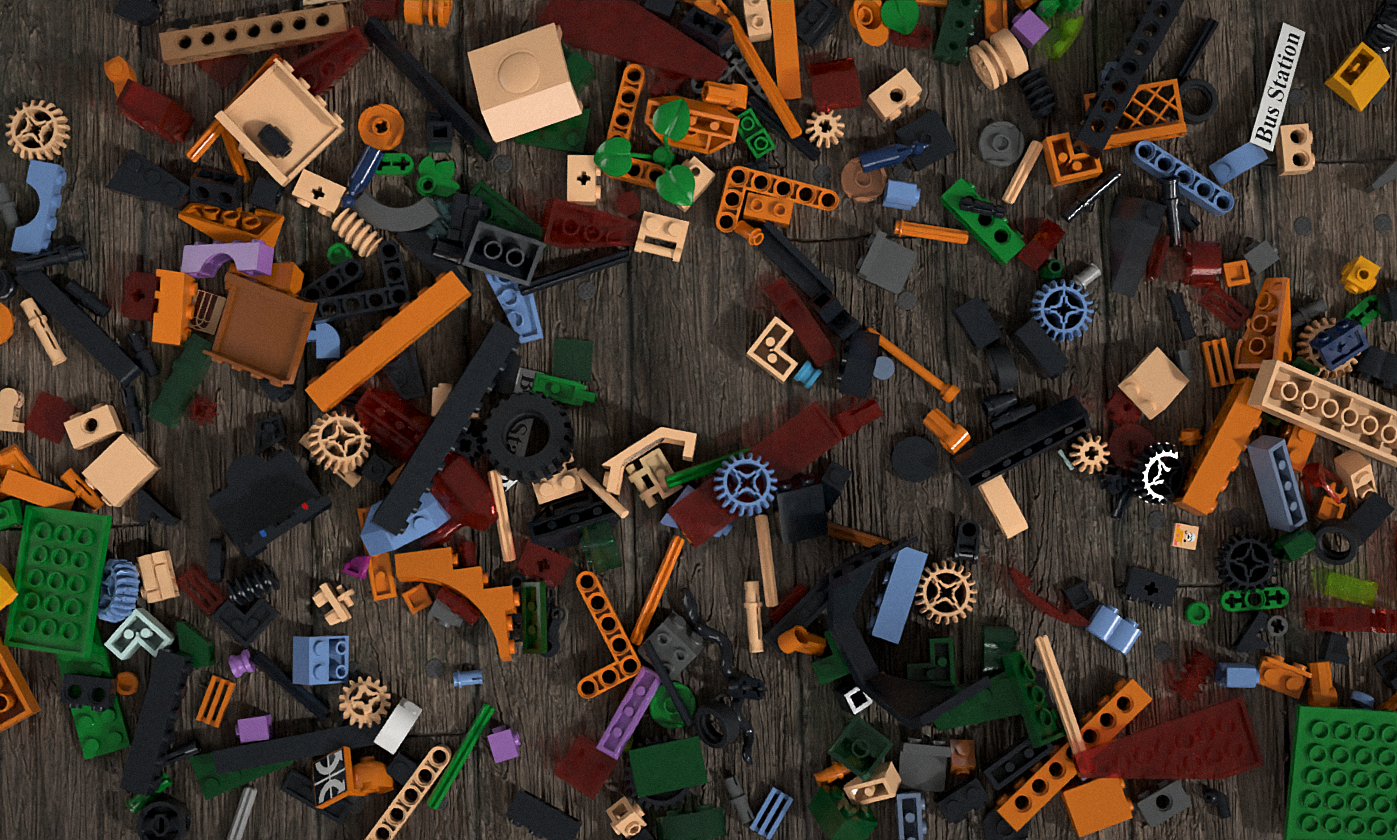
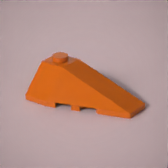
(1268, 329)

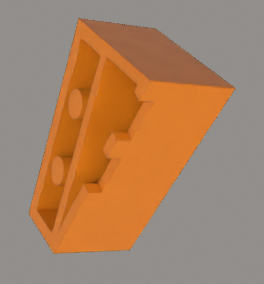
(174, 308)

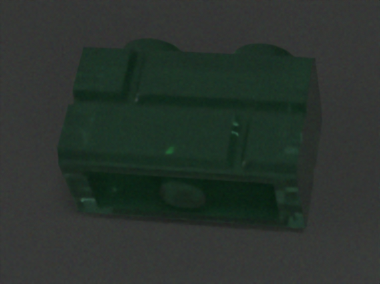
(601, 547)

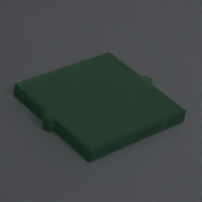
(573, 359)

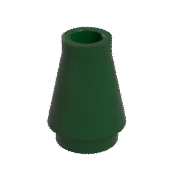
(1046, 271)

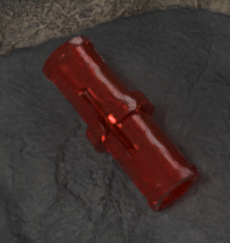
(440, 534)
(458, 605)

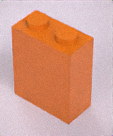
(1096, 804)

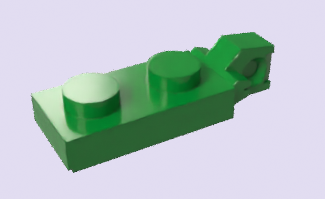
(562, 389)

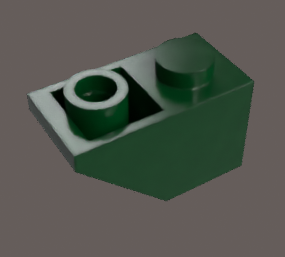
(195, 643)

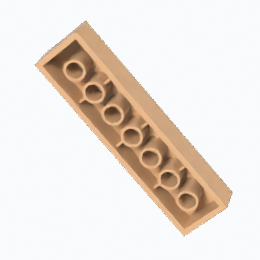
(1326, 410)

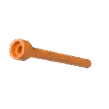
(946, 390)

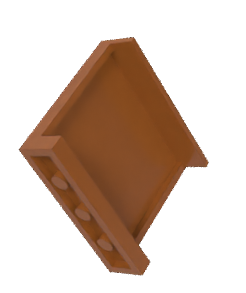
(262, 330)

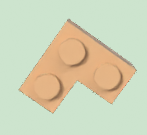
(767, 351)

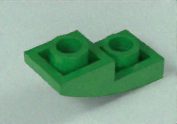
(754, 134)

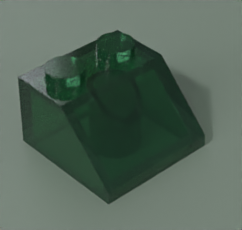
(860, 747)

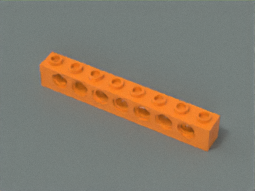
(1018, 817)

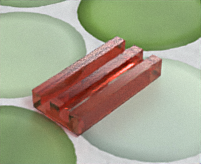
(1208, 295)
(215, 604)

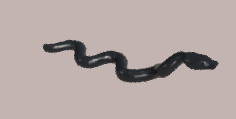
(726, 666)

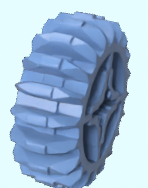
(1062, 300)
(759, 470)
(118, 590)

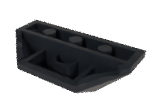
(562, 520)

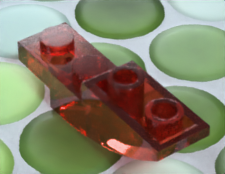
(801, 321)

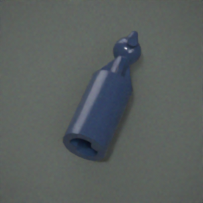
(888, 155)
(362, 174)

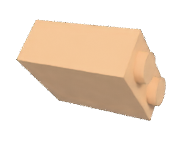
(1153, 383)
(120, 471)

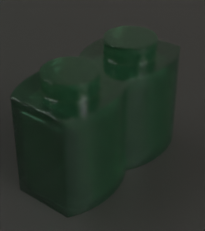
(995, 642)

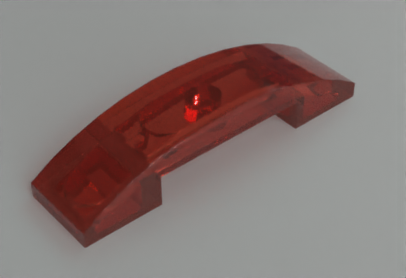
(1022, 583)

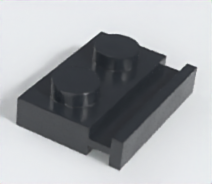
(816, 22)

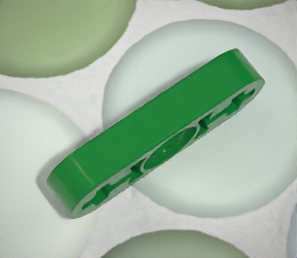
(1261, 605)

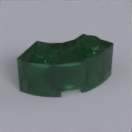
(696, 824)

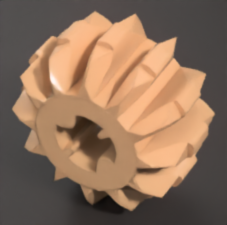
(833, 126)
(1084, 445)

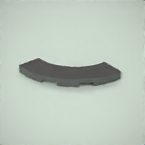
(394, 218)

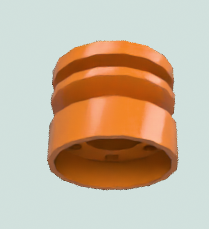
(417, 10)

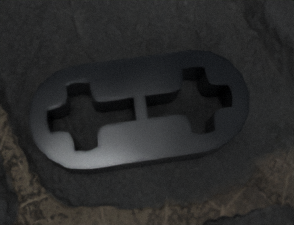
(216, 560)
(746, 692)

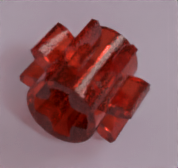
(210, 412)

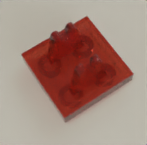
(586, 766)

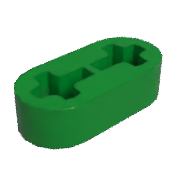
(393, 158)
(1366, 317)

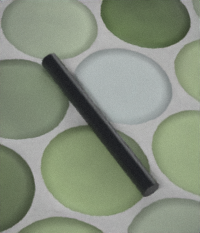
(667, 682)

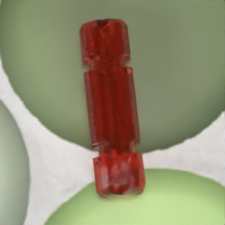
(787, 603)

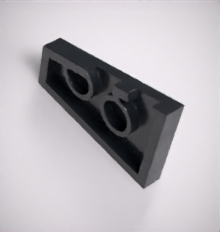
(406, 374)

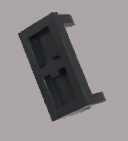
(1370, 516)

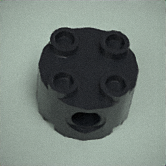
(164, 820)

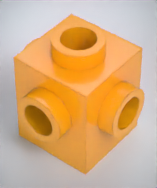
(1359, 275)

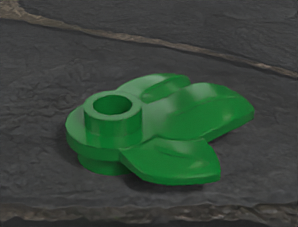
(440, 177)

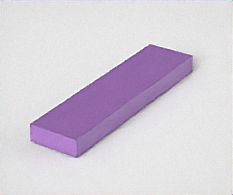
(629, 712)

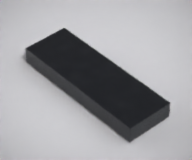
(302, 788)

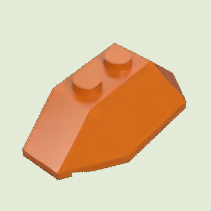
(709, 128)

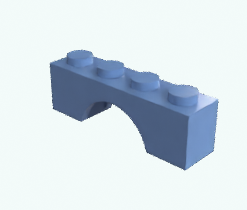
(36, 235)

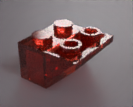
(834, 85)

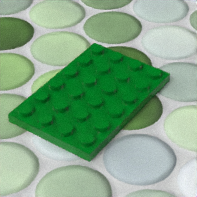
(58, 581)

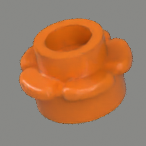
(1190, 436)

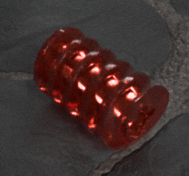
(1193, 676)

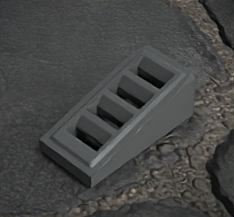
(1386, 176)

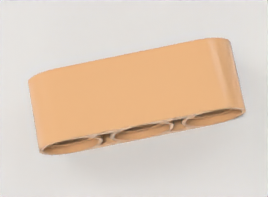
(1003, 507)

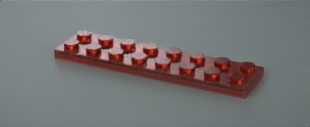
(786, 450)

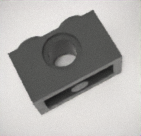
(1175, 802)

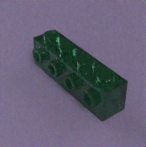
(955, 30)
(183, 382)

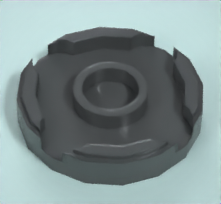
(1000, 144)

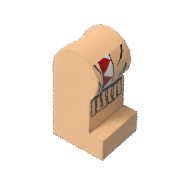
(10, 405)

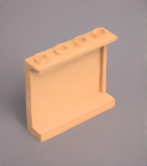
(285, 103)

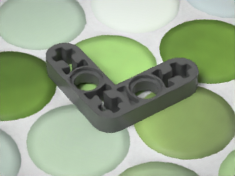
(738, 66)

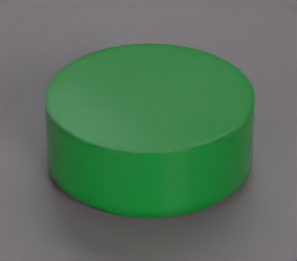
(338, 253)
(1197, 613)

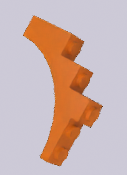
(439, 568)

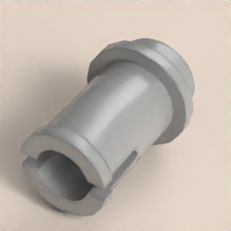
(1086, 276)

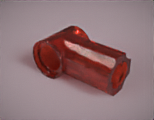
(853, 419)

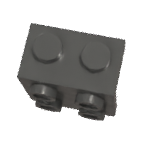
(886, 263)
(675, 644)
(923, 764)

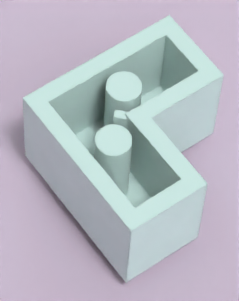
(138, 631)

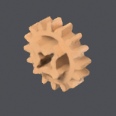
(373, 699)

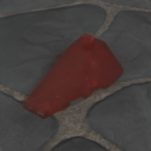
(578, 227)

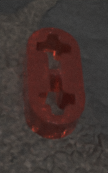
(913, 42)

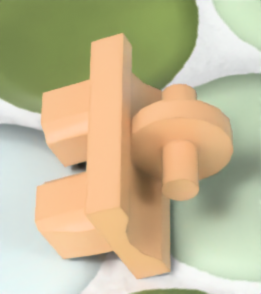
(328, 594)

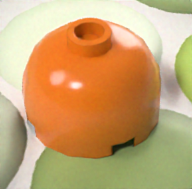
(371, 777)

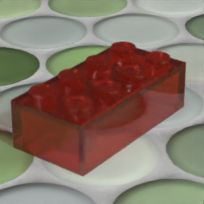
(154, 112)

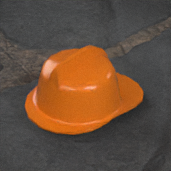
(866, 18)

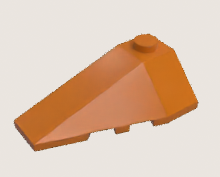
(233, 225)

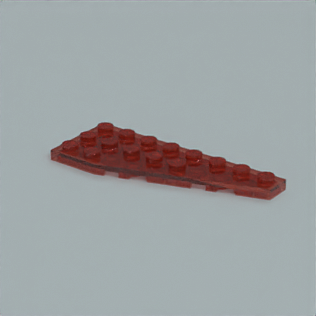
(632, 35)
(1194, 746)

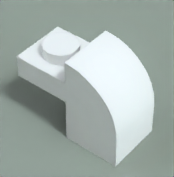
(398, 725)

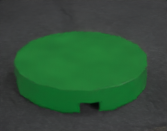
(663, 709)

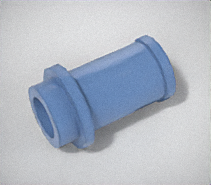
(467, 678)

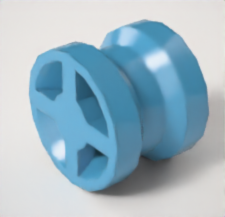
(807, 374)

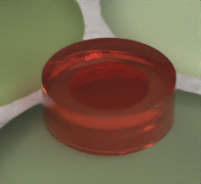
(628, 203)

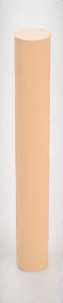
(602, 493)

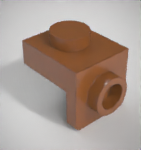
(962, 758)

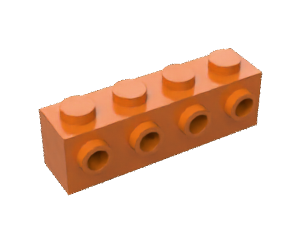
(1299, 444)

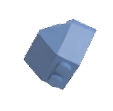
(426, 519)

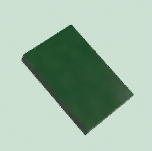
(668, 766)

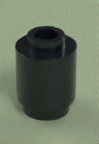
(275, 141)

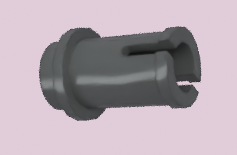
(1184, 363)

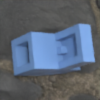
(1238, 162)
(328, 342)

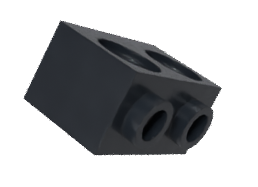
(216, 188)
(89, 685)

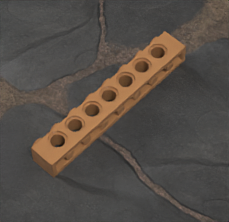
(173, 38)

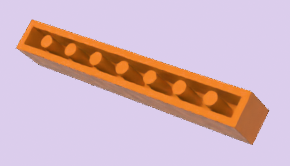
(387, 342)

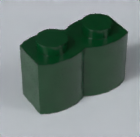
(1293, 545)

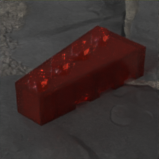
(331, 61)

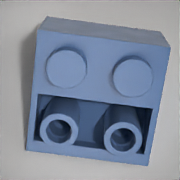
(320, 659)

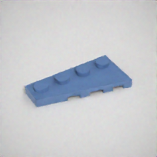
(519, 309)

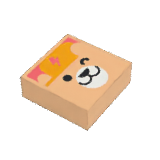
(1184, 536)

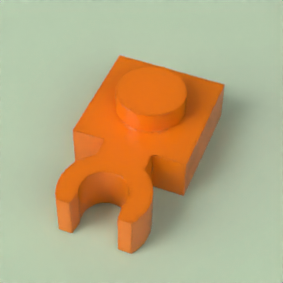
(1328, 507)

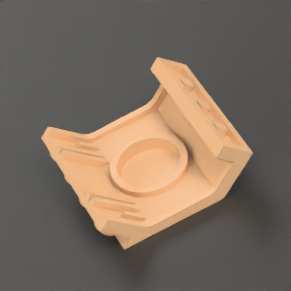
(524, 83)

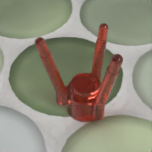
(1314, 475)

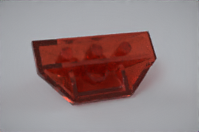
(391, 421)
(464, 494)

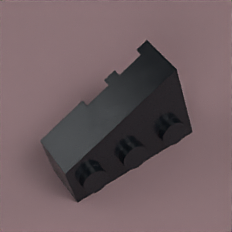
(149, 182)

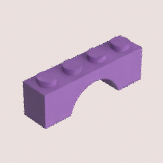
(205, 259)

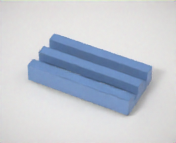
(761, 830)

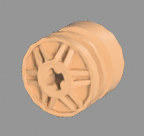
(998, 59)

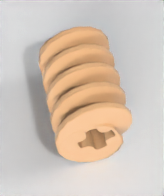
(356, 234)

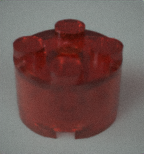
(1204, 263)

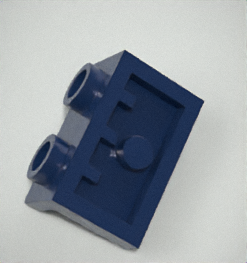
(1340, 343)

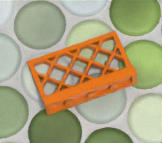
(1151, 132)

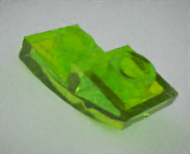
(1069, 34)
(1351, 588)

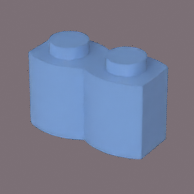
(900, 194)
(1113, 629)
(1236, 675)

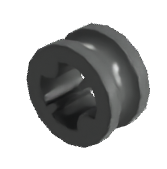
(1282, 622)

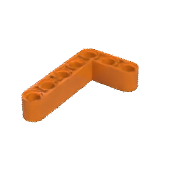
(629, 110)
(769, 189)
(609, 636)

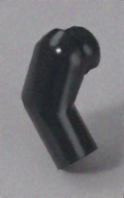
(1218, 799)

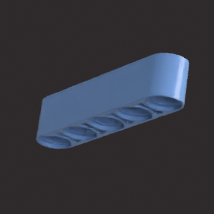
(1194, 179)

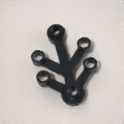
(554, 627)

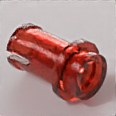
(468, 554)

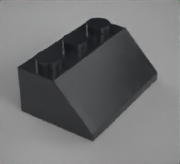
(502, 250)

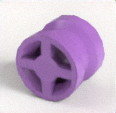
(241, 663)

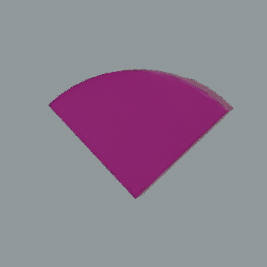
(357, 566)

